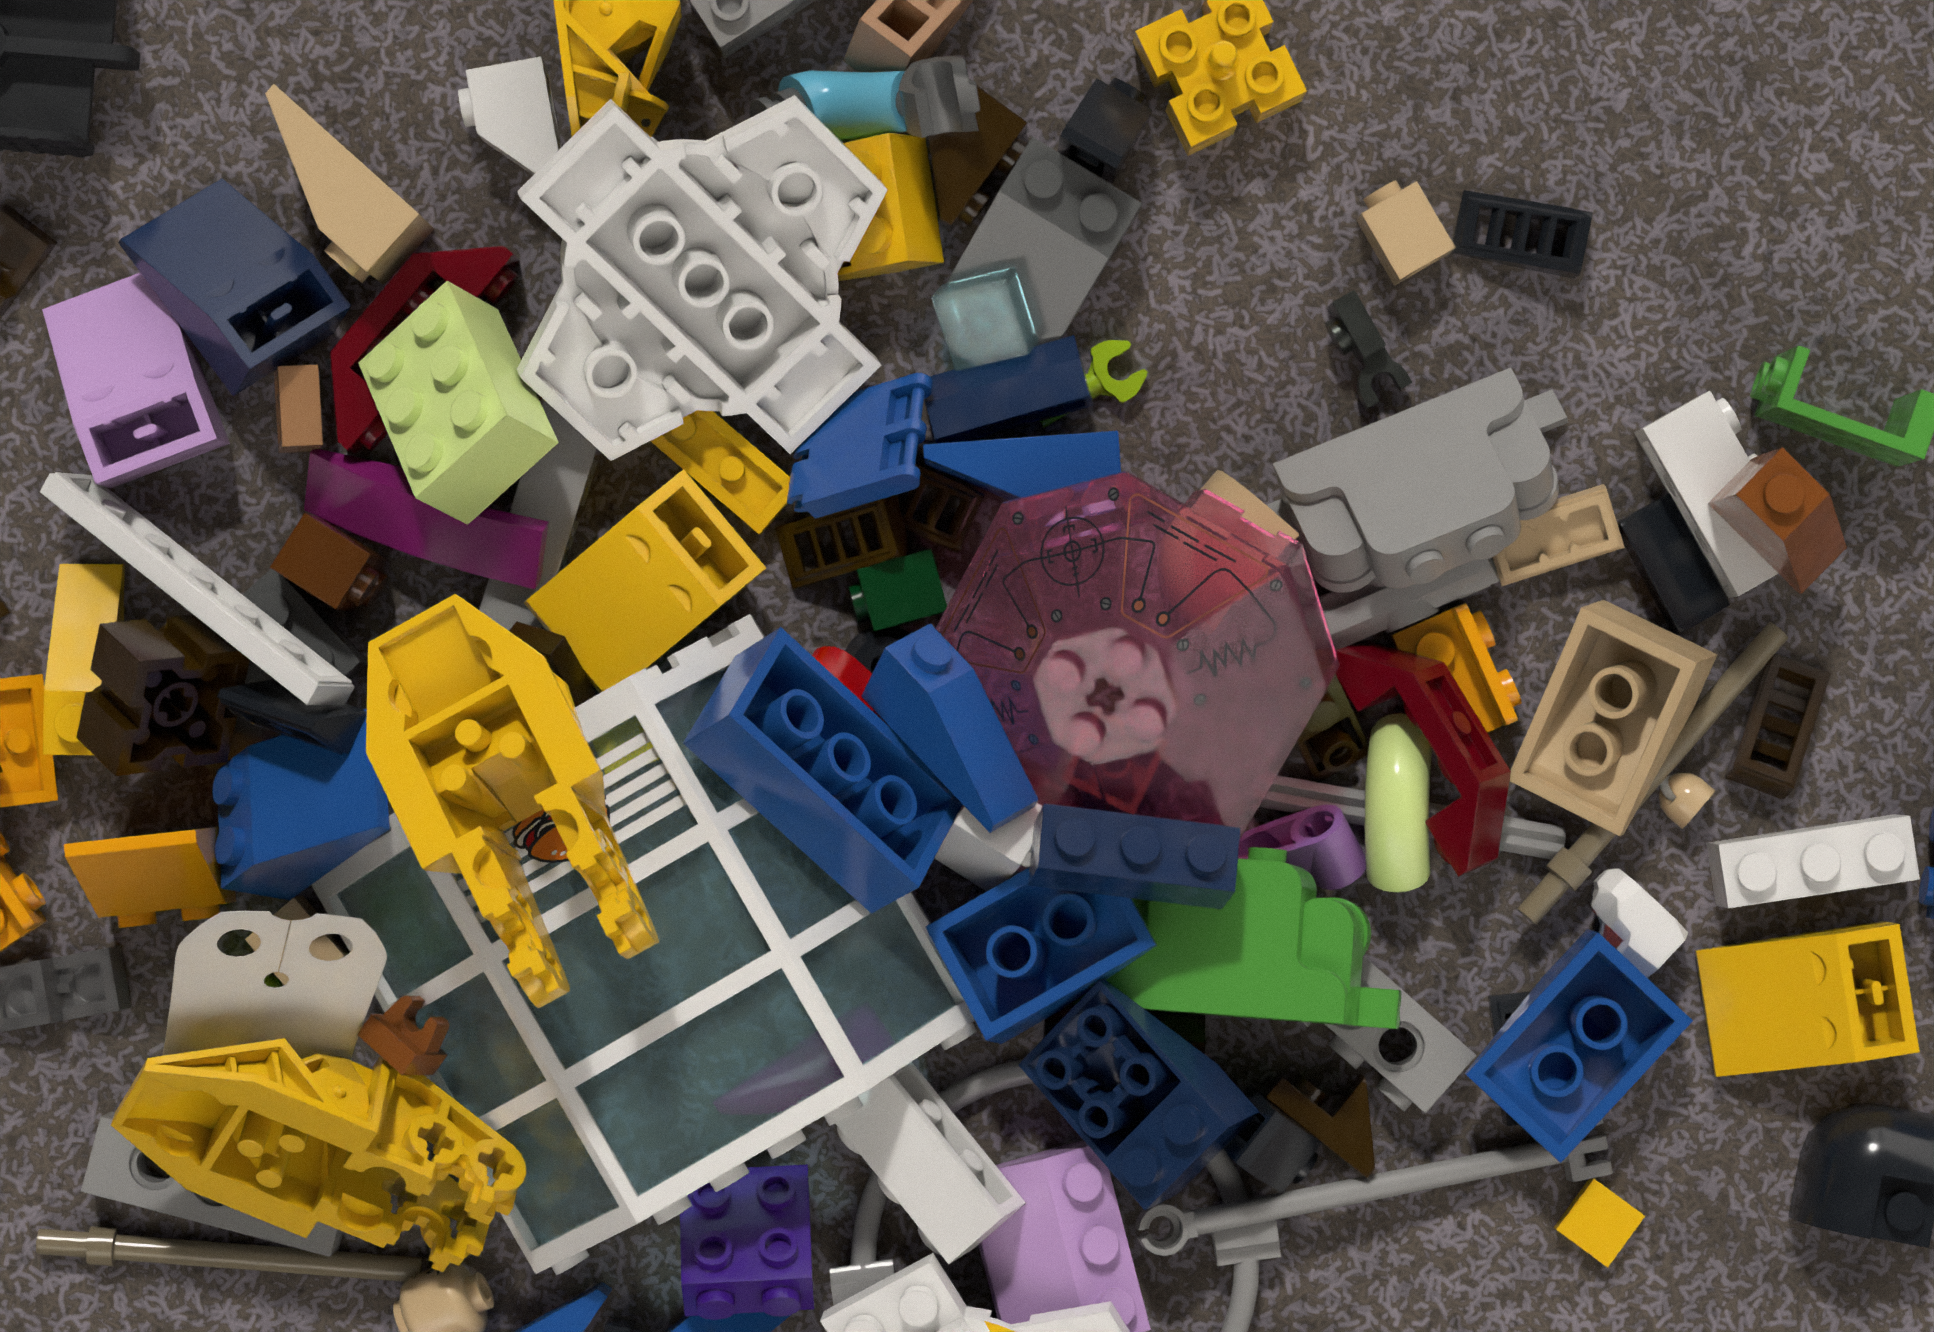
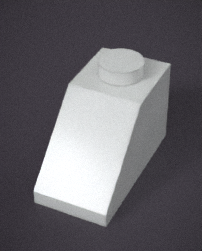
(513, 110)

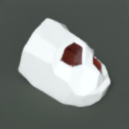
(1635, 921)

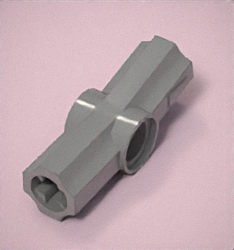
(1380, 608)

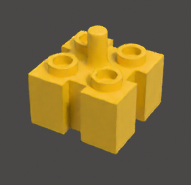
(1218, 69)

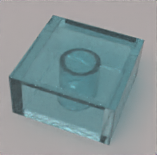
(985, 319)

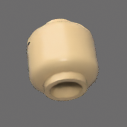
(444, 1301)

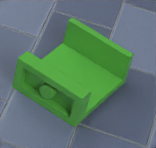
(1901, 442)

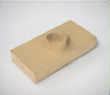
(1568, 533)

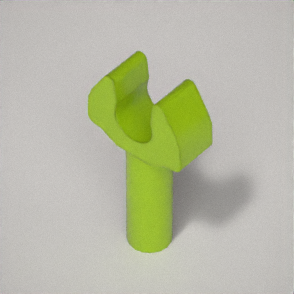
(1101, 382)

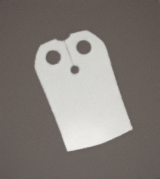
(225, 1000)

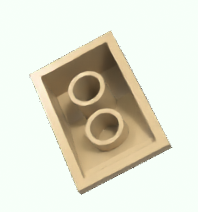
(354, 208)
(1610, 715)

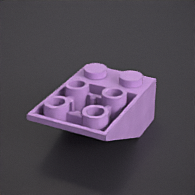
(131, 382)

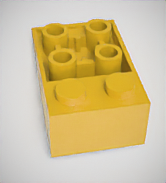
(906, 223)
(646, 583)
(1807, 1000)

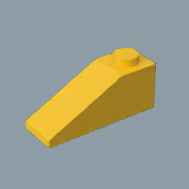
(82, 602)

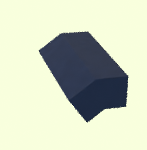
(1008, 393)

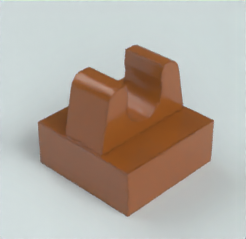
(402, 1042)

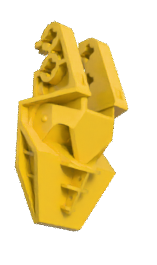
(596, 45)
(471, 742)
(323, 1144)

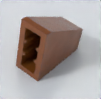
(1783, 517)

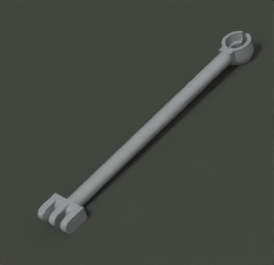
(1311, 1199)

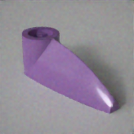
(1314, 840)

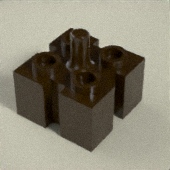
(160, 695)

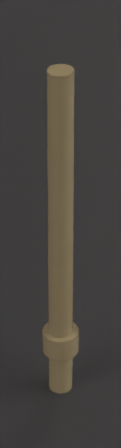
(1570, 867)
(106, 1246)

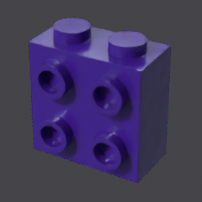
(749, 1245)

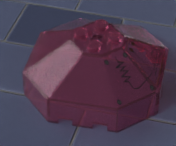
(1174, 604)

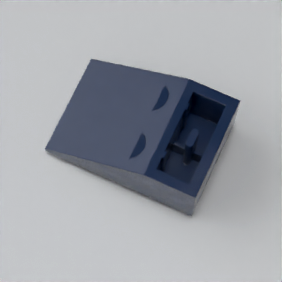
(236, 284)
(1137, 1093)

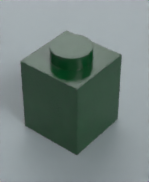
(898, 591)

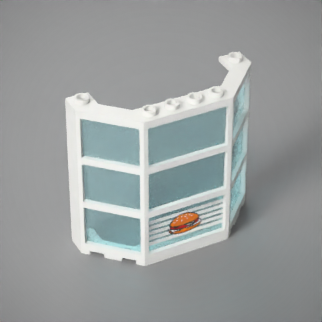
(696, 1054)

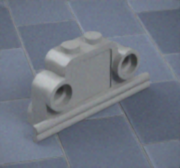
(1423, 486)

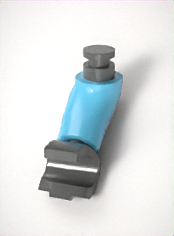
(923, 100)

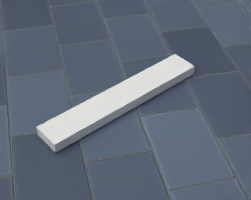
(198, 589)

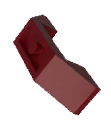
(478, 271)
(1470, 827)

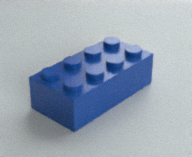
(824, 770)

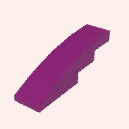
(380, 505)

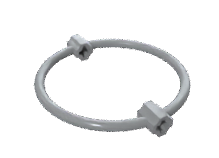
(1236, 1246)

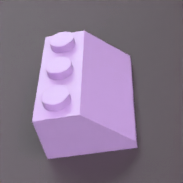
(1064, 1242)

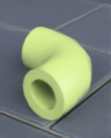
(1397, 805)

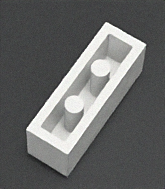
(1695, 458)
(1813, 861)
(929, 1163)

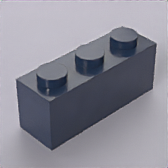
(1134, 856)

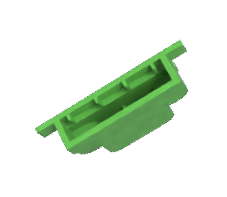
(1262, 955)

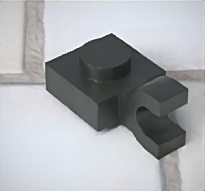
(1356, 333)

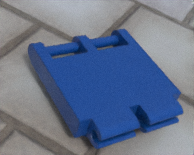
(862, 449)

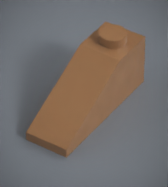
(901, 33)

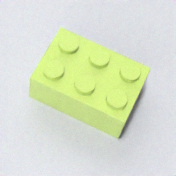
(457, 403)

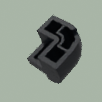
(1868, 1174)

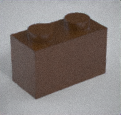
(331, 565)

